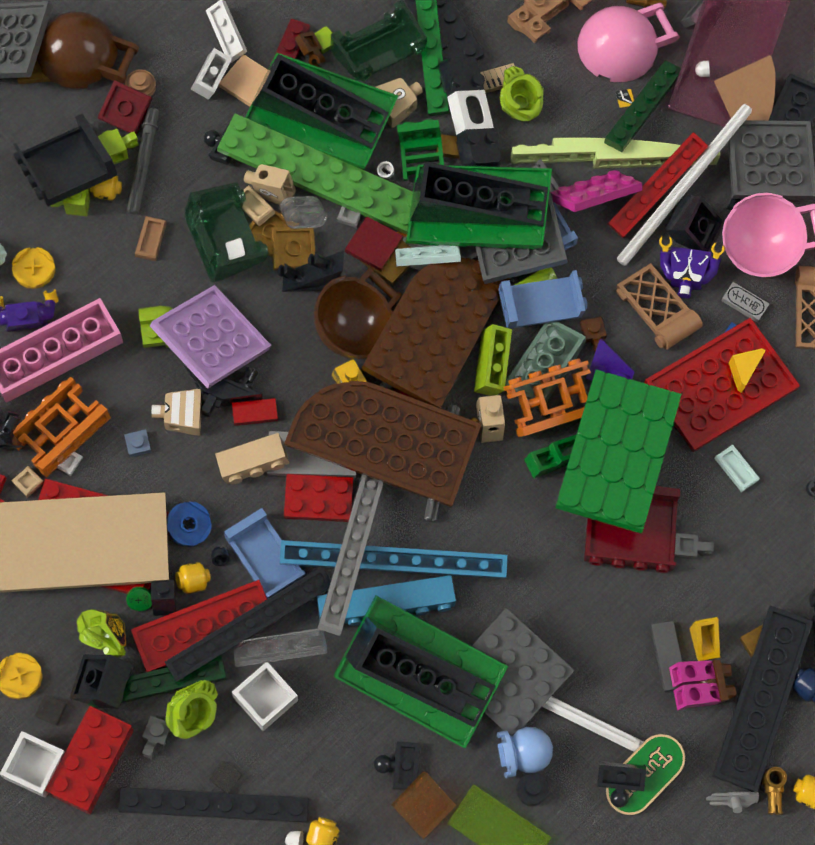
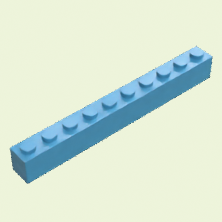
(398, 560)

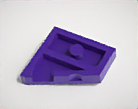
(609, 362)

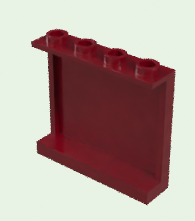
(628, 548)

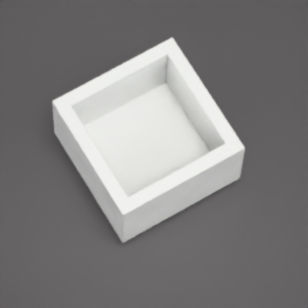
(265, 696)
(32, 763)

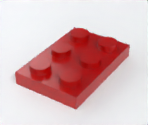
(318, 497)

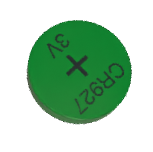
(139, 599)

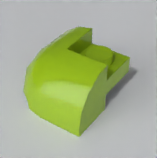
(146, 316)

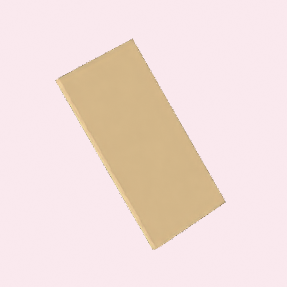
(83, 542)

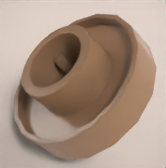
(141, 81)

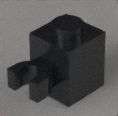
(163, 596)

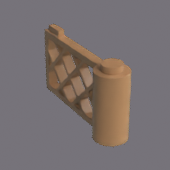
(804, 283)
(672, 329)

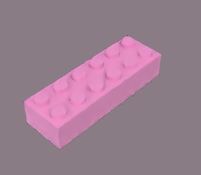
(56, 349)

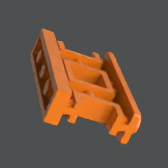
(557, 413)
(71, 437)

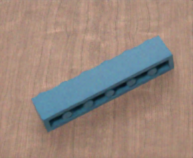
(412, 596)

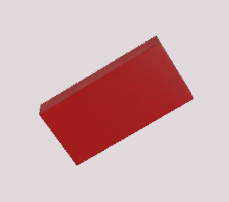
(254, 412)

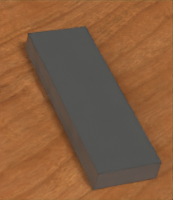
(666, 650)

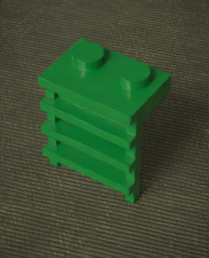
(419, 137)

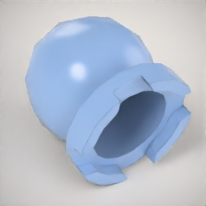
(526, 751)

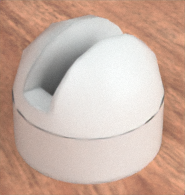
(702, 69)
(388, 166)
(294, 838)

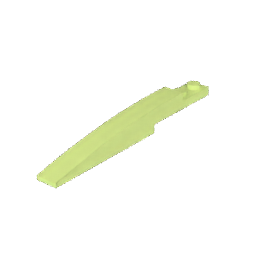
(636, 154)

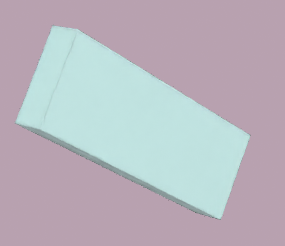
(427, 255)

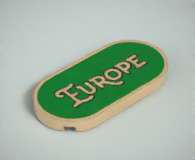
(663, 763)

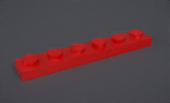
(658, 184)

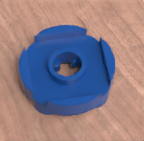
(188, 511)

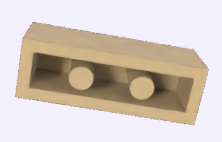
(252, 459)

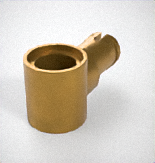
(774, 791)

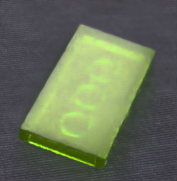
(492, 823)

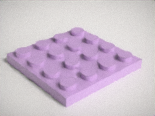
(210, 336)

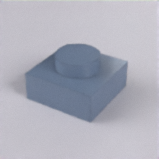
(137, 443)

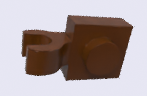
(310, 46)
(593, 330)

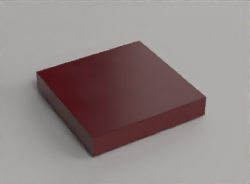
(124, 107)
(374, 243)

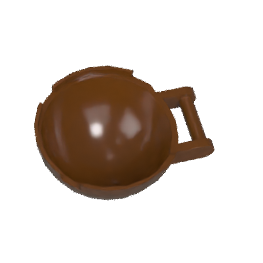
(82, 50)
(353, 313)

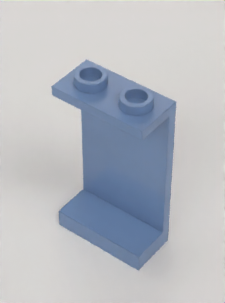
(542, 301)

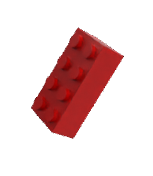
(89, 760)

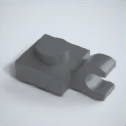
(688, 546)
(156, 734)

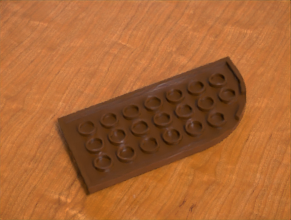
(433, 330)
(386, 438)

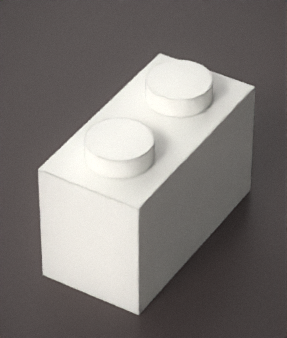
(211, 73)

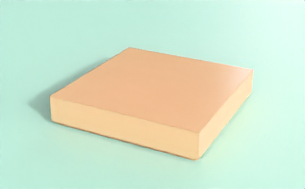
(244, 79)

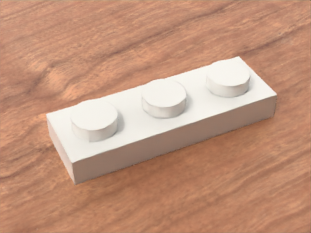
(226, 30)

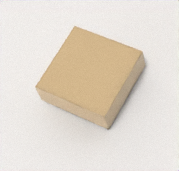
(27, 481)

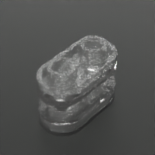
(303, 212)

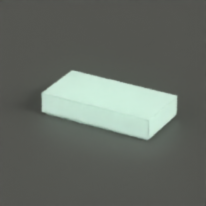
(737, 468)

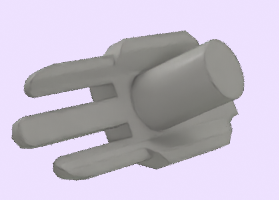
(734, 799)

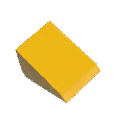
(743, 366)
(706, 638)

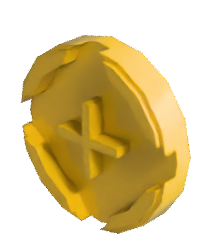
(33, 267)
(20, 676)

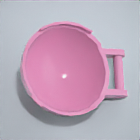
(623, 42)
(766, 234)

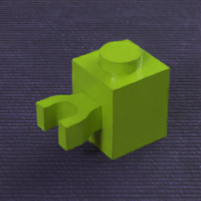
(116, 145)
(76, 204)

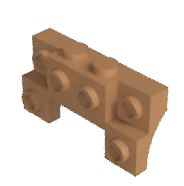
(534, 14)

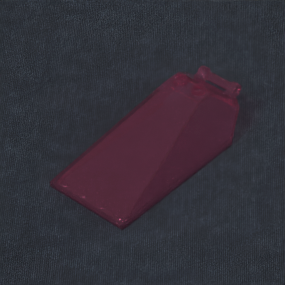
(729, 37)

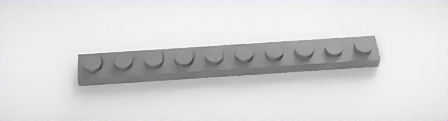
(350, 556)

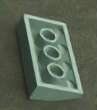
(551, 346)

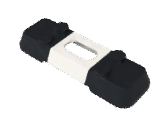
(475, 142)

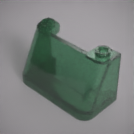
(379, 44)
(215, 219)

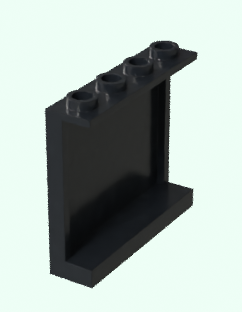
(66, 163)

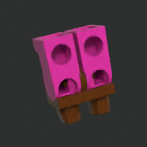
(701, 683)

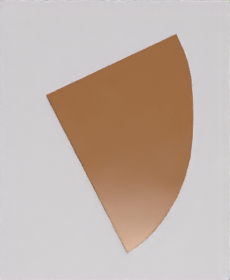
(750, 86)

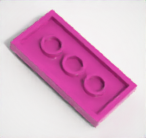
(595, 191)

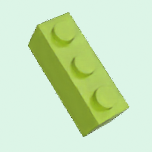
(493, 360)

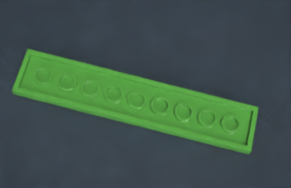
(318, 172)

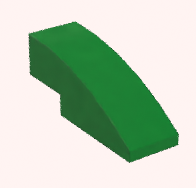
(551, 457)

